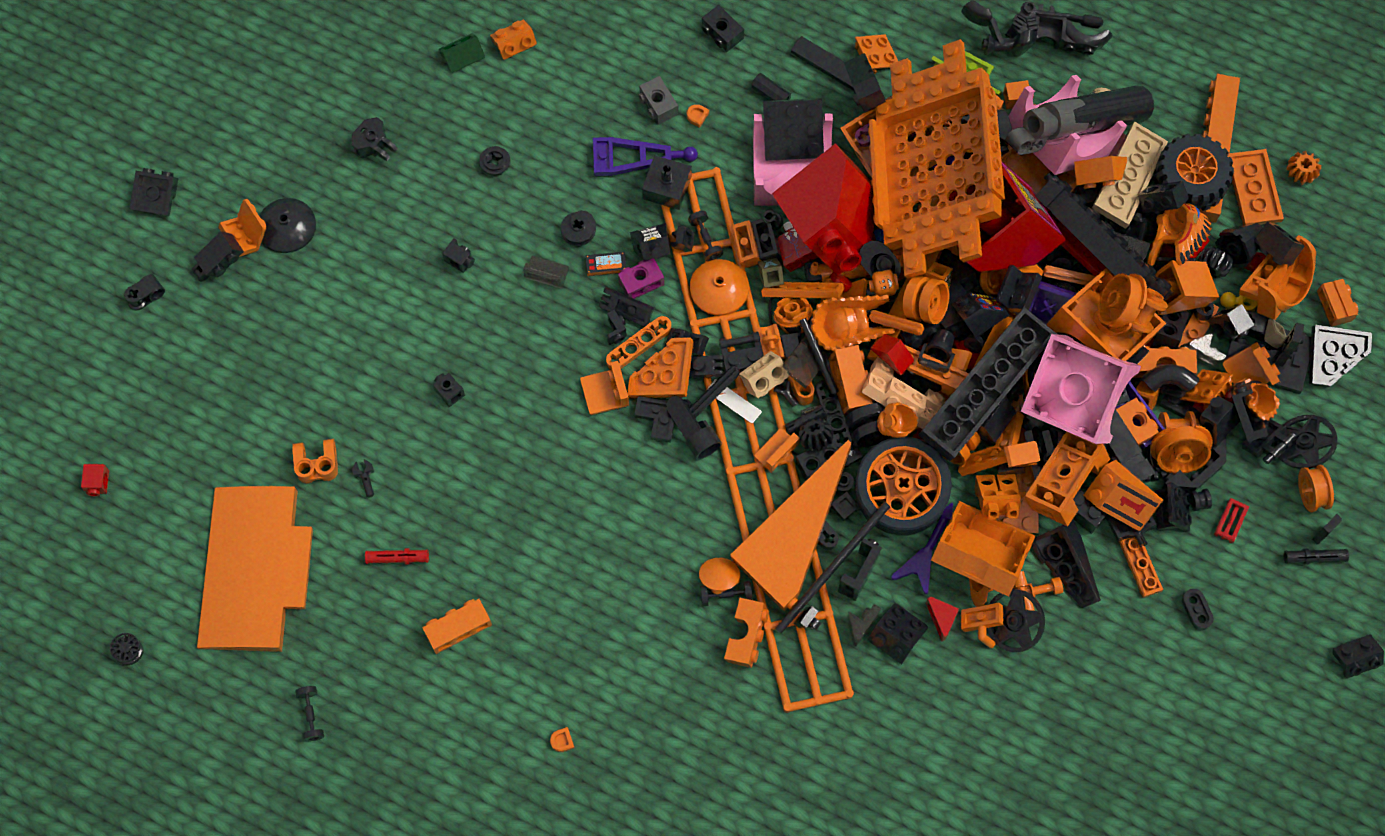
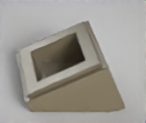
(1274, 333)

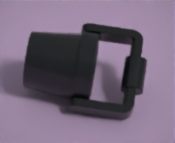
(939, 348)

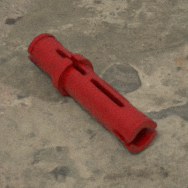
(397, 556)

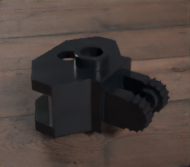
(372, 139)

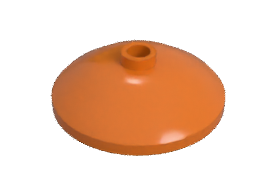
(715, 297)

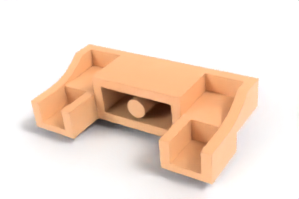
(887, 389)

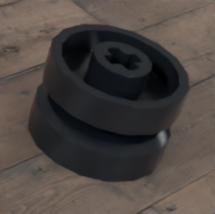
(864, 425)

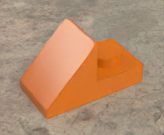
(1022, 454)

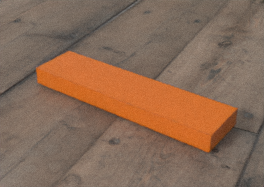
(804, 290)

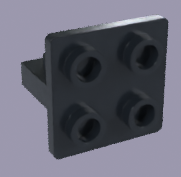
(1018, 290)
(1174, 509)

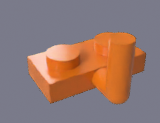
(981, 618)

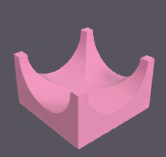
(1061, 153)
(774, 173)
(1078, 388)

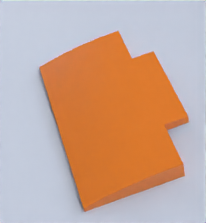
(253, 568)

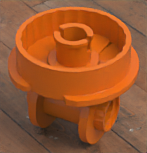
(1129, 304)
(1181, 444)

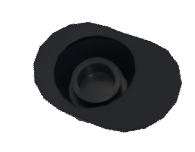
(878, 258)

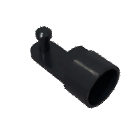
(698, 435)

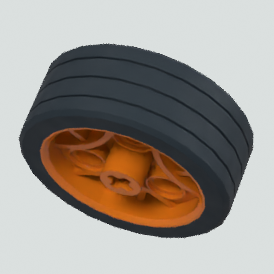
(937, 474)

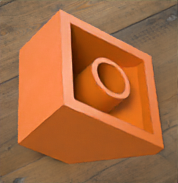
(1099, 170)

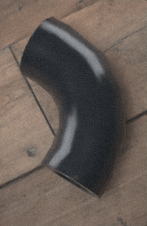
(1170, 374)

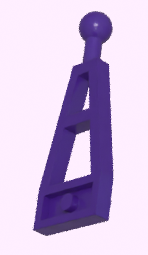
(604, 155)

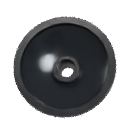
(289, 234)

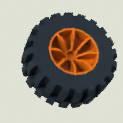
(1199, 165)

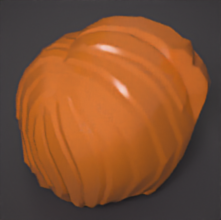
(897, 420)

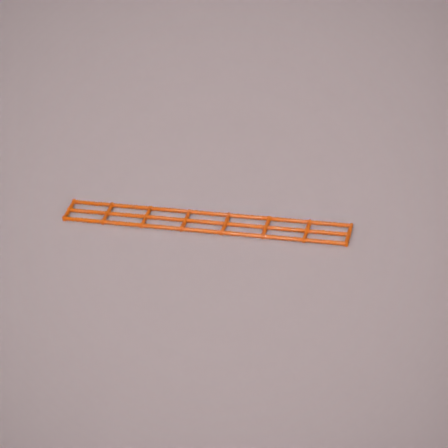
(731, 471)

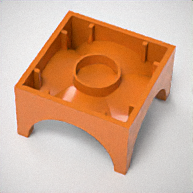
(1081, 321)

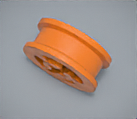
(1316, 488)

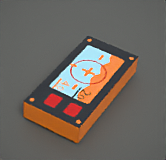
(605, 263)

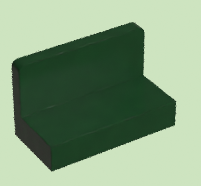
(462, 52)

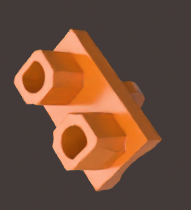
(771, 340)

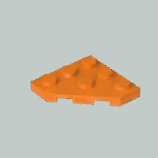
(665, 372)

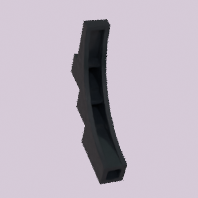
(962, 280)

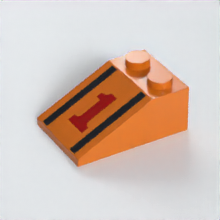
(1123, 495)

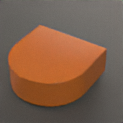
(697, 114)
(561, 740)

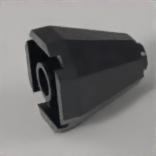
(1239, 243)

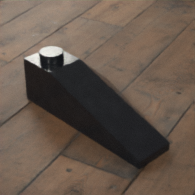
(1067, 558)

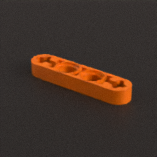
(639, 343)

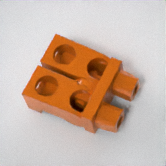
(998, 497)

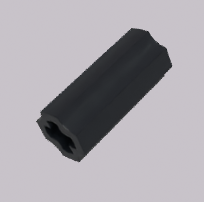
(769, 88)

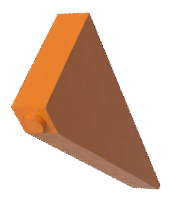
(785, 543)

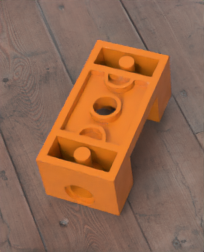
(1053, 493)

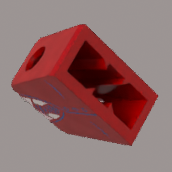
(793, 250)

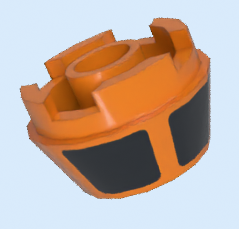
(790, 312)

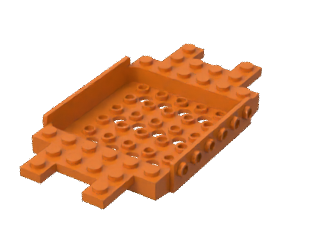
(922, 102)

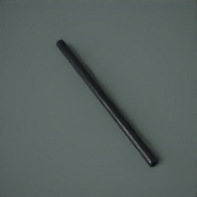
(832, 567)

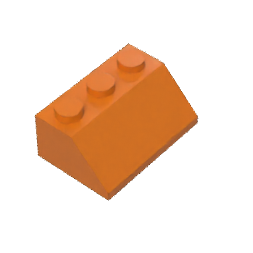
(850, 377)

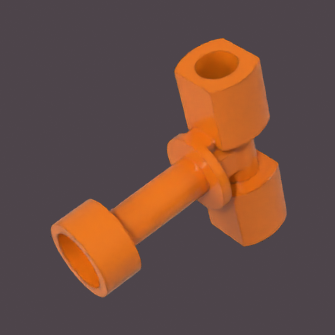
(1055, 586)

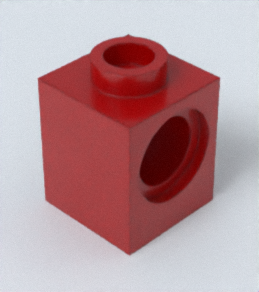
(95, 479)

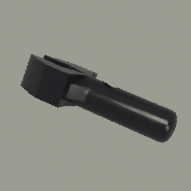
(365, 477)

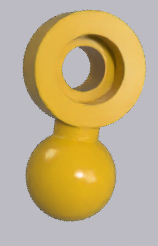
(1229, 300)

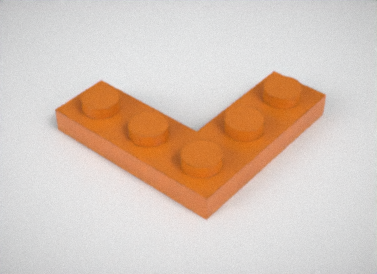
(996, 454)

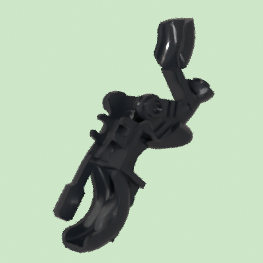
(1035, 24)

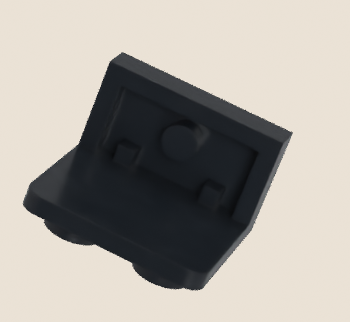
(897, 633)

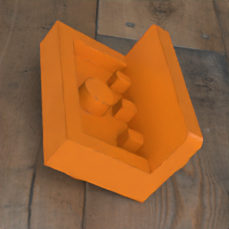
(514, 39)

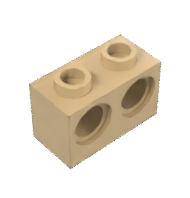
(762, 371)

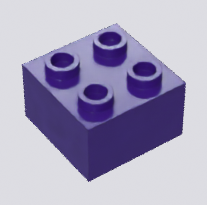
(1048, 301)

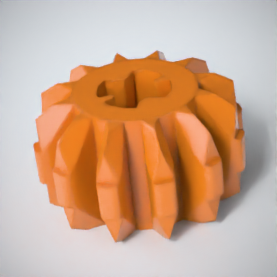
(1303, 167)

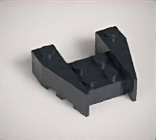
(864, 83)

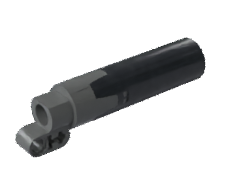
(1080, 116)

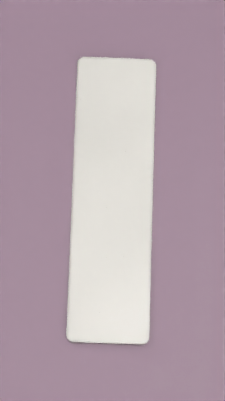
(738, 404)

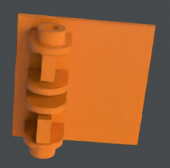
(877, 51)
(1210, 385)

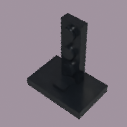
(1292, 359)

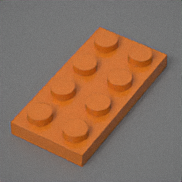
(1255, 187)

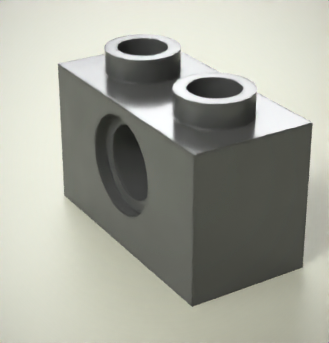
(657, 90)

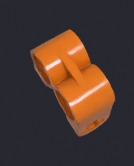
(316, 465)

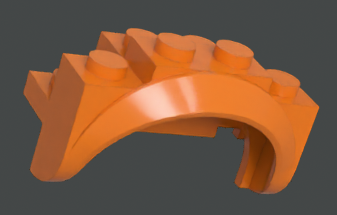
(1278, 286)

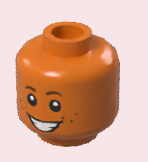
(884, 283)

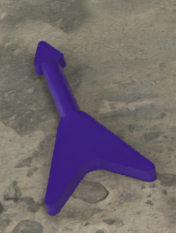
(921, 562)

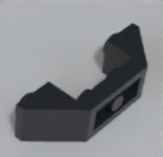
(1218, 460)

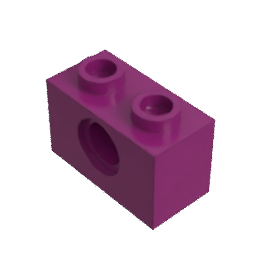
(636, 288)

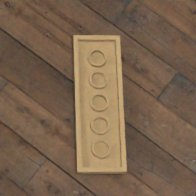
(1142, 153)

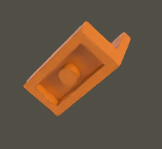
(777, 449)

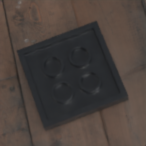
(793, 129)

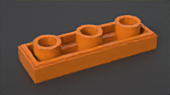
(1144, 576)

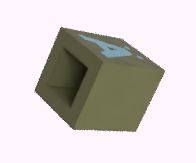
(770, 272)

